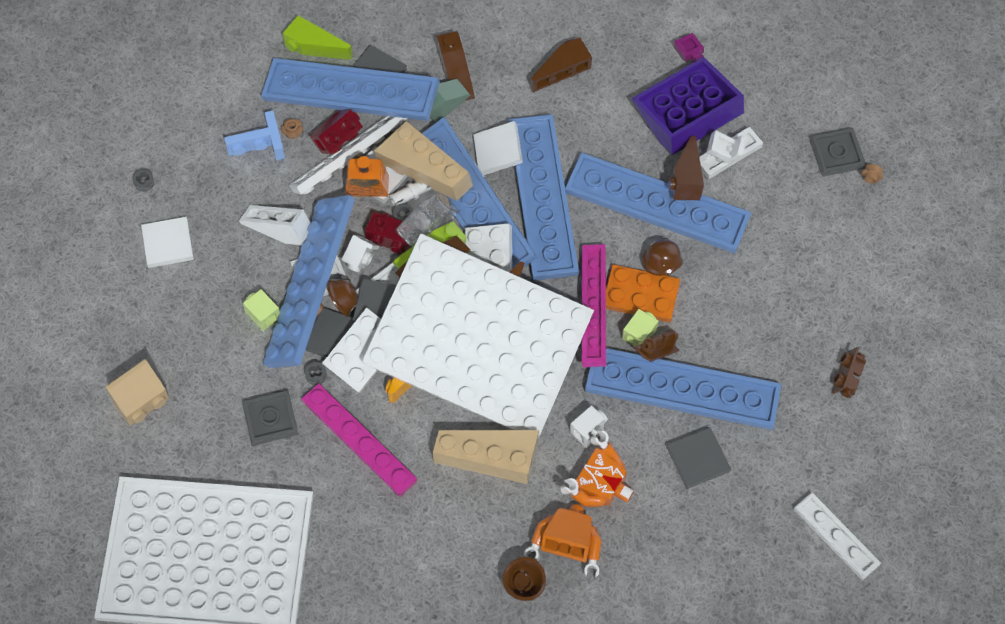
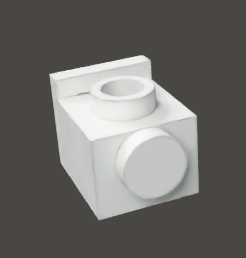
(359, 253)
(587, 425)

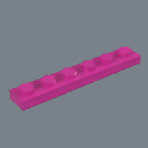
(594, 298)
(359, 440)

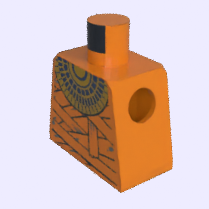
(366, 178)

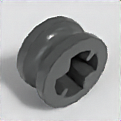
(137, 177)
(400, 208)
(315, 366)

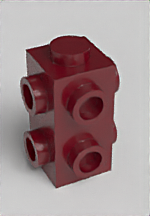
(336, 131)
(383, 232)

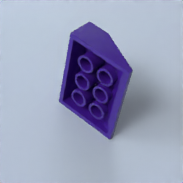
(689, 105)

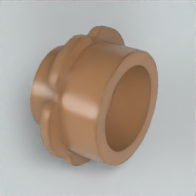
(292, 133)
(872, 173)

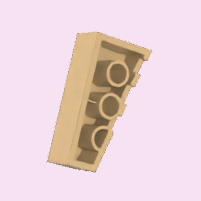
(419, 158)
(488, 452)

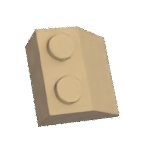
(137, 393)

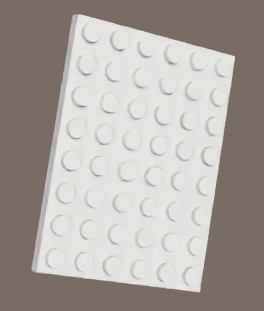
(477, 336)
(204, 554)

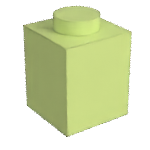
(261, 309)
(640, 327)

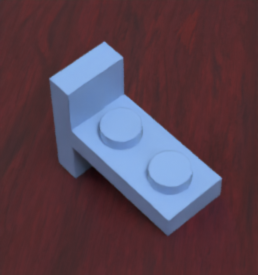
(257, 139)

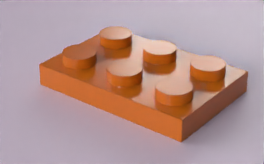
(637, 289)

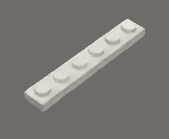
(340, 159)

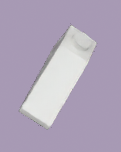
(278, 223)

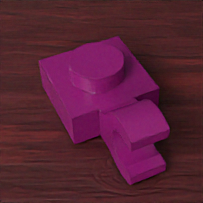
(689, 48)

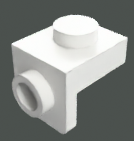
(726, 147)

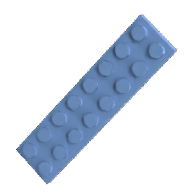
(351, 88)
(544, 200)
(480, 203)
(653, 203)
(308, 282)
(686, 389)

